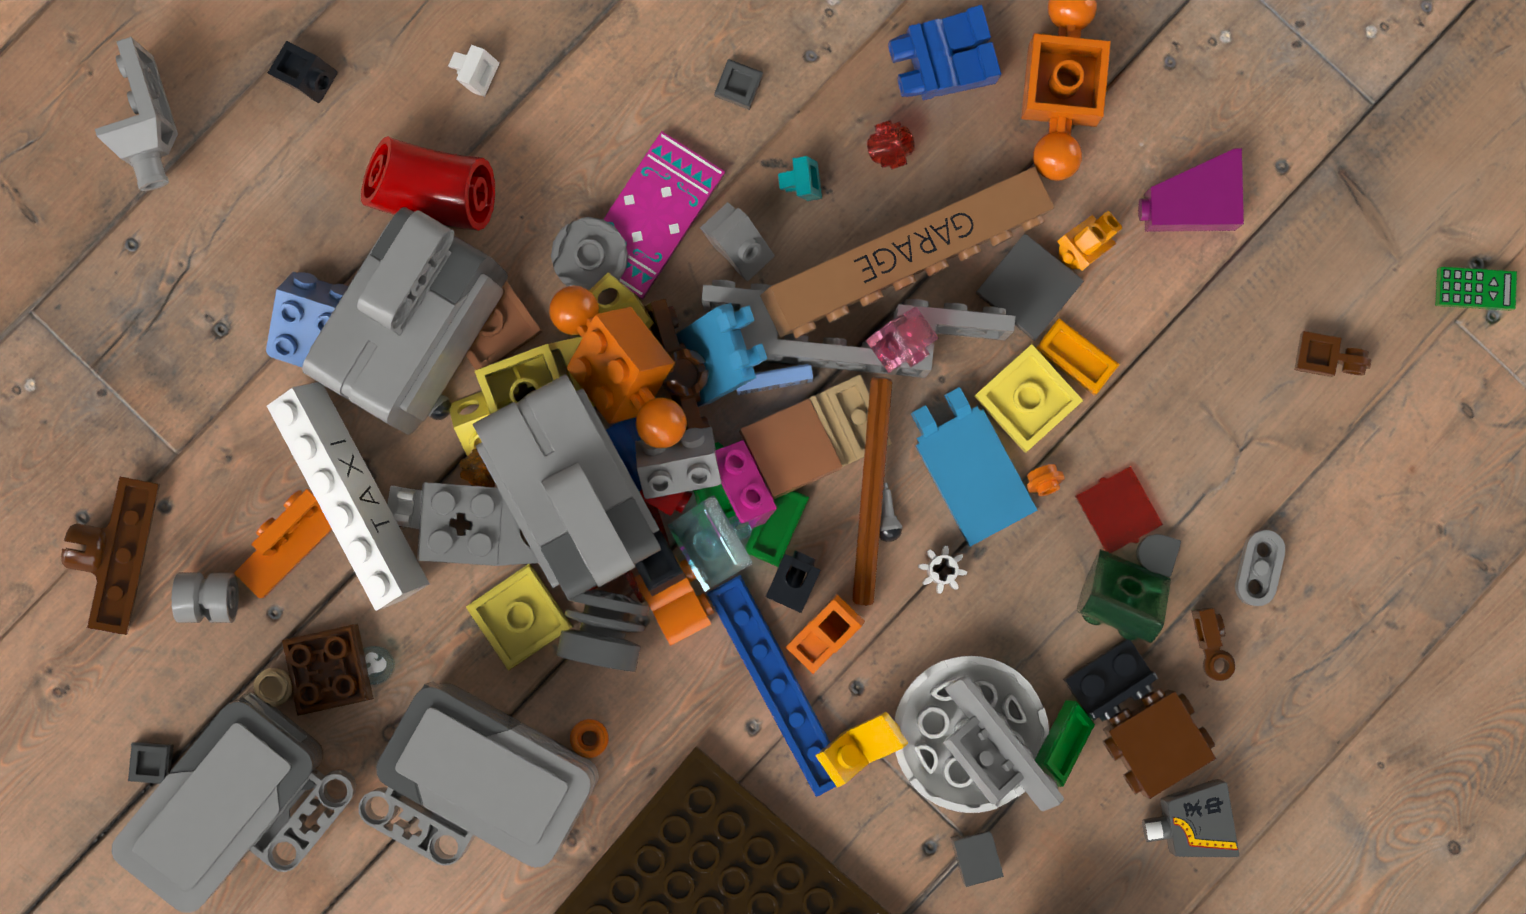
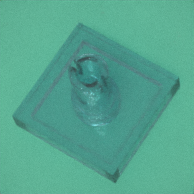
(711, 542)

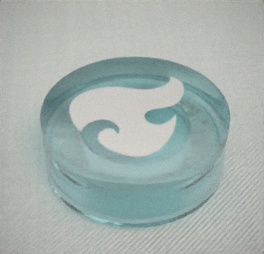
(379, 664)

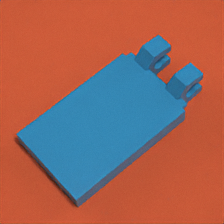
(722, 345)
(971, 470)

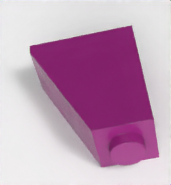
(1198, 199)

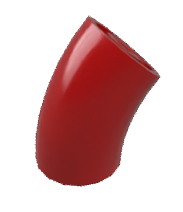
(438, 183)

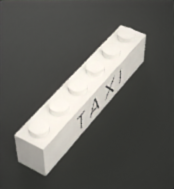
(347, 495)

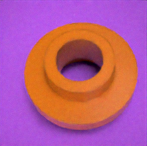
(1045, 480)
(578, 744)

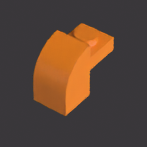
(825, 634)

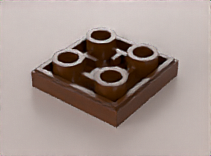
(327, 669)

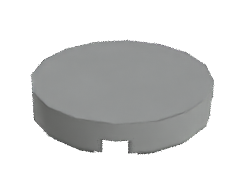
(588, 252)

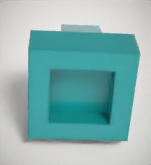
(803, 179)

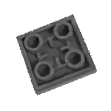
(1030, 286)

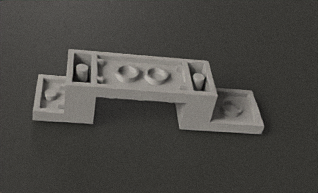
(833, 352)

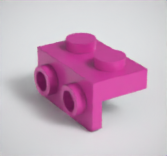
(744, 485)

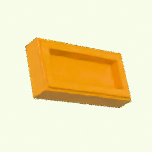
(1077, 356)

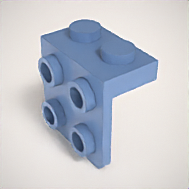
(299, 315)

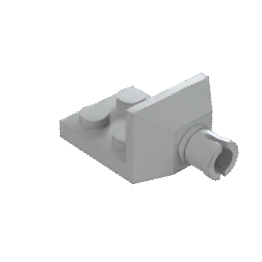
(151, 134)

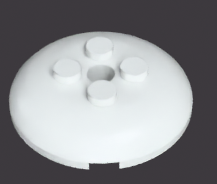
(930, 716)

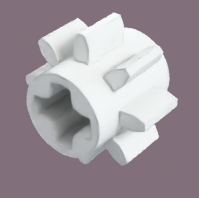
(950, 562)

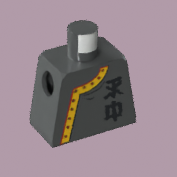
(1196, 822)

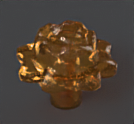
(475, 470)

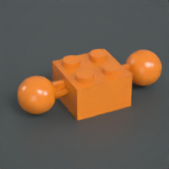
(1065, 86)
(619, 365)

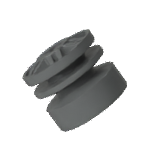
(603, 631)

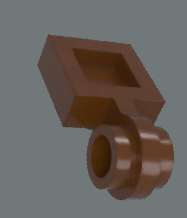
(1320, 356)
(1209, 631)

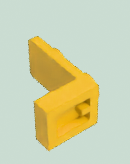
(861, 746)

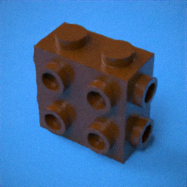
(1158, 742)

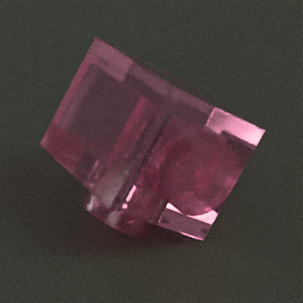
(903, 340)

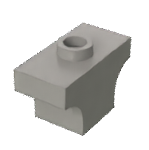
(737, 240)

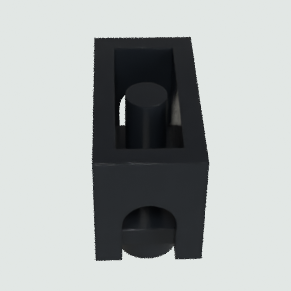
(788, 590)

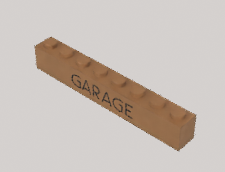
(907, 252)

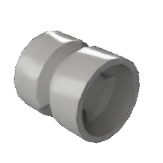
(205, 597)

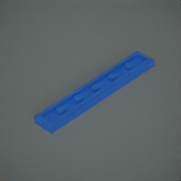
(773, 679)

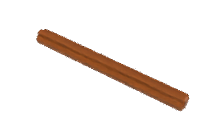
(872, 490)

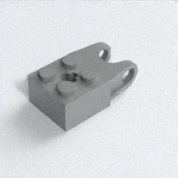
(492, 532)

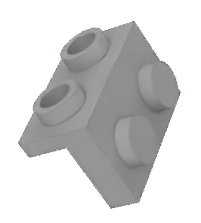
(679, 468)

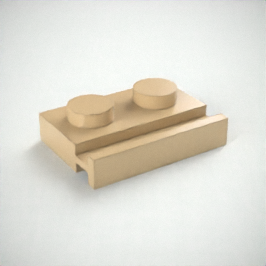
(844, 418)

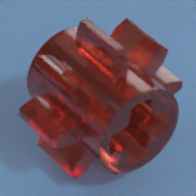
(890, 144)

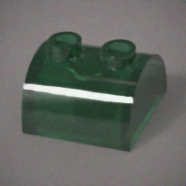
(1124, 597)

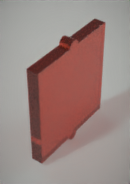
(1118, 510)

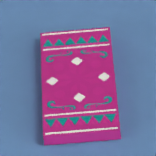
(660, 208)

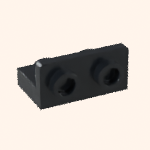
(1111, 680)

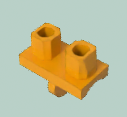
(1088, 241)

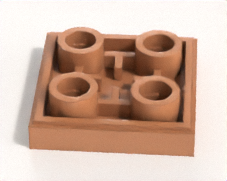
(791, 448)

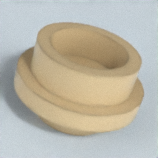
(273, 686)

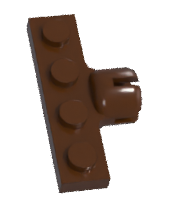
(688, 372)
(115, 554)

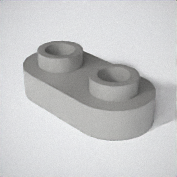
(1262, 569)

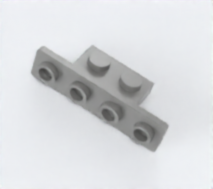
(993, 752)

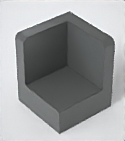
(977, 858)

